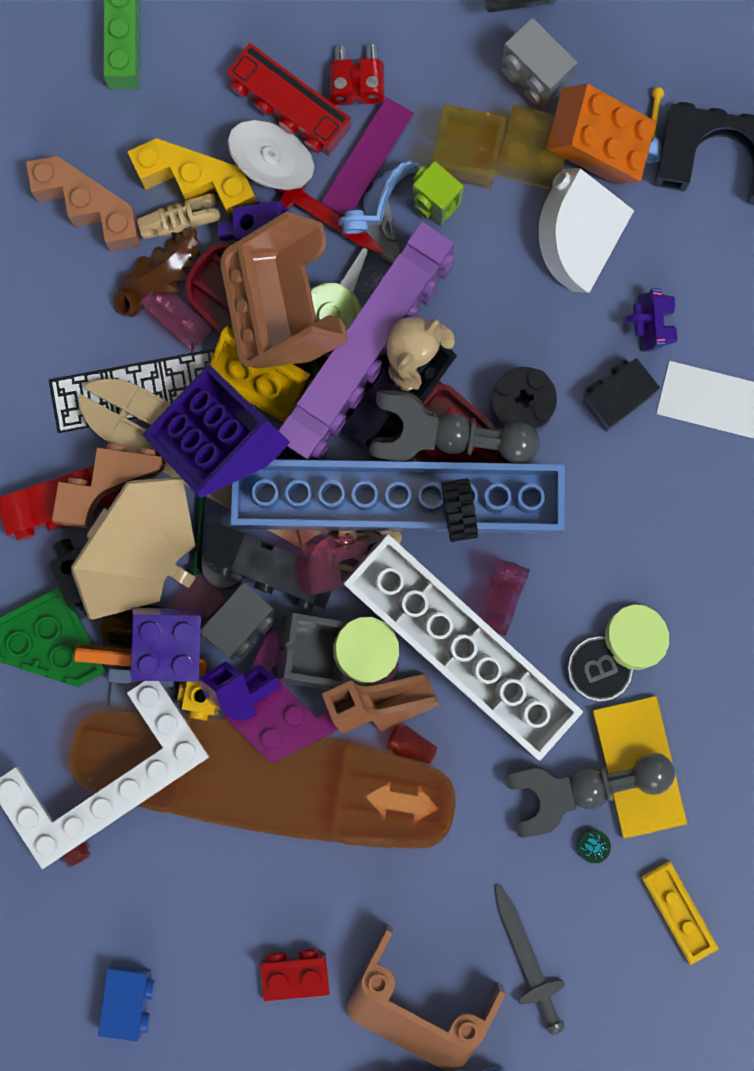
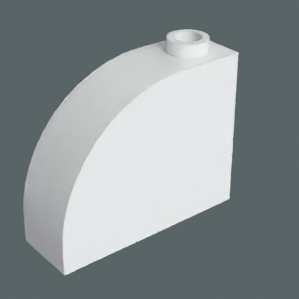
(580, 228)

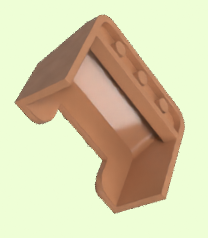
(272, 294)

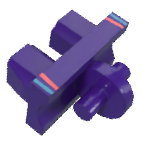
(649, 320)

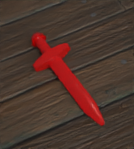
(326, 215)

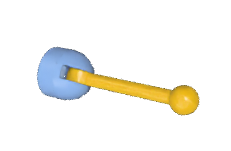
(655, 147)

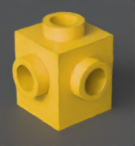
(196, 709)

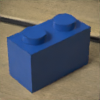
(125, 1003)

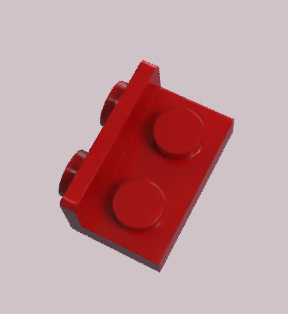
(294, 976)

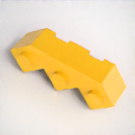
(193, 172)

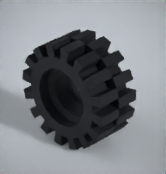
(459, 510)

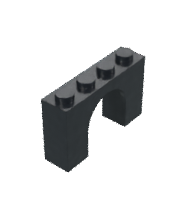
(688, 128)

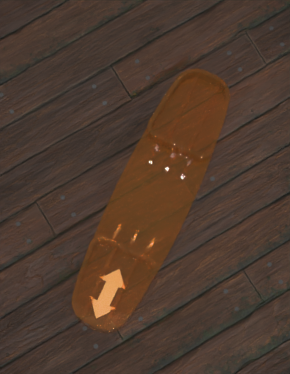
(315, 794)

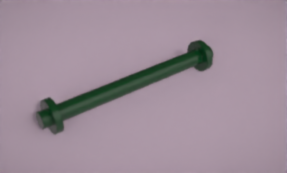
(195, 570)

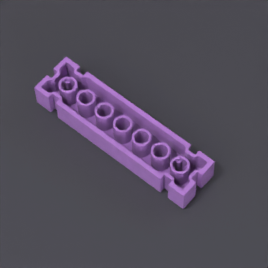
(359, 361)

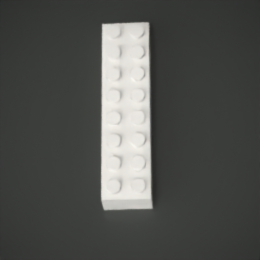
(462, 646)

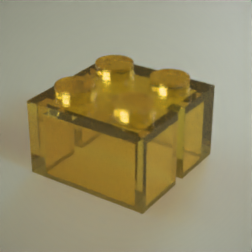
(469, 144)
(525, 151)

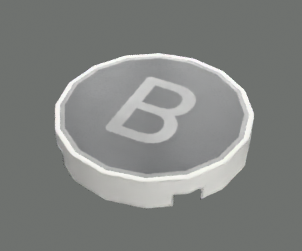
(596, 672)

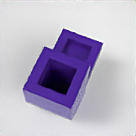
(237, 692)

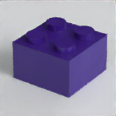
(165, 644)

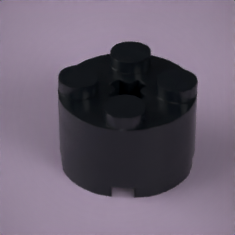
(532, 385)

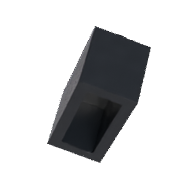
(620, 394)

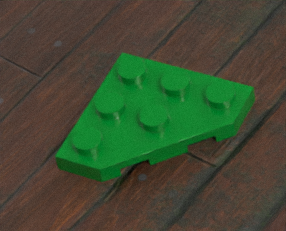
(43, 640)

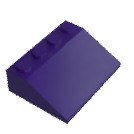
(214, 435)

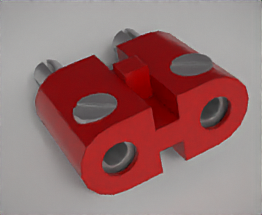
(356, 80)

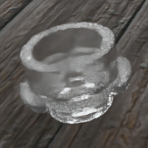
(368, 281)

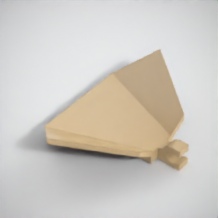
(135, 548)

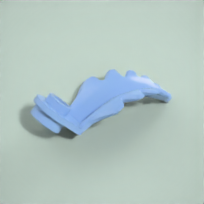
(376, 200)

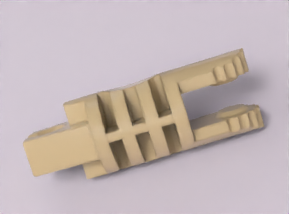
(179, 217)

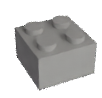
(538, 63)

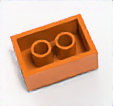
(601, 134)

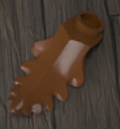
(158, 274)

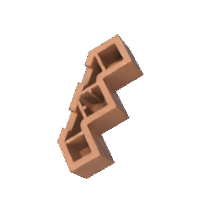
(85, 201)

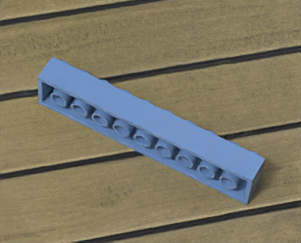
(397, 496)

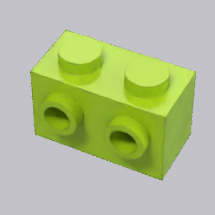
(436, 193)

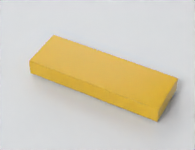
(679, 912)

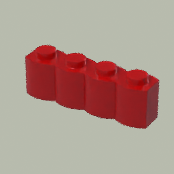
(34, 507)

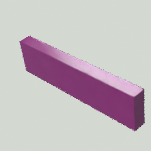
(368, 157)

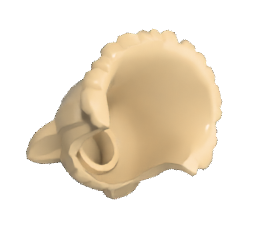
(412, 345)

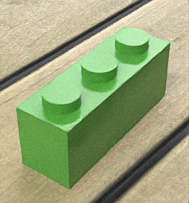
(122, 44)

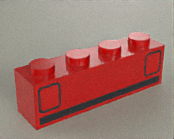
(288, 99)

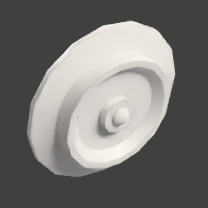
(270, 155)

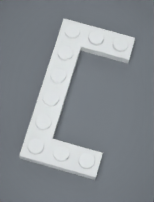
(53, 839)

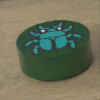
(594, 846)

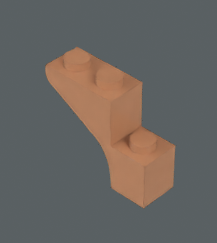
(112, 469)
(382, 703)

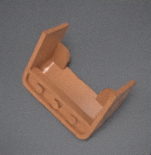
(372, 1009)

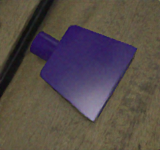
(248, 219)

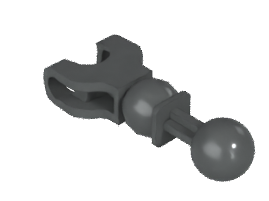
(450, 433)
(586, 789)

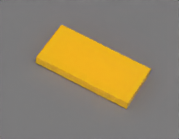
(624, 736)

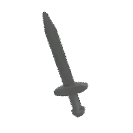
(540, 989)

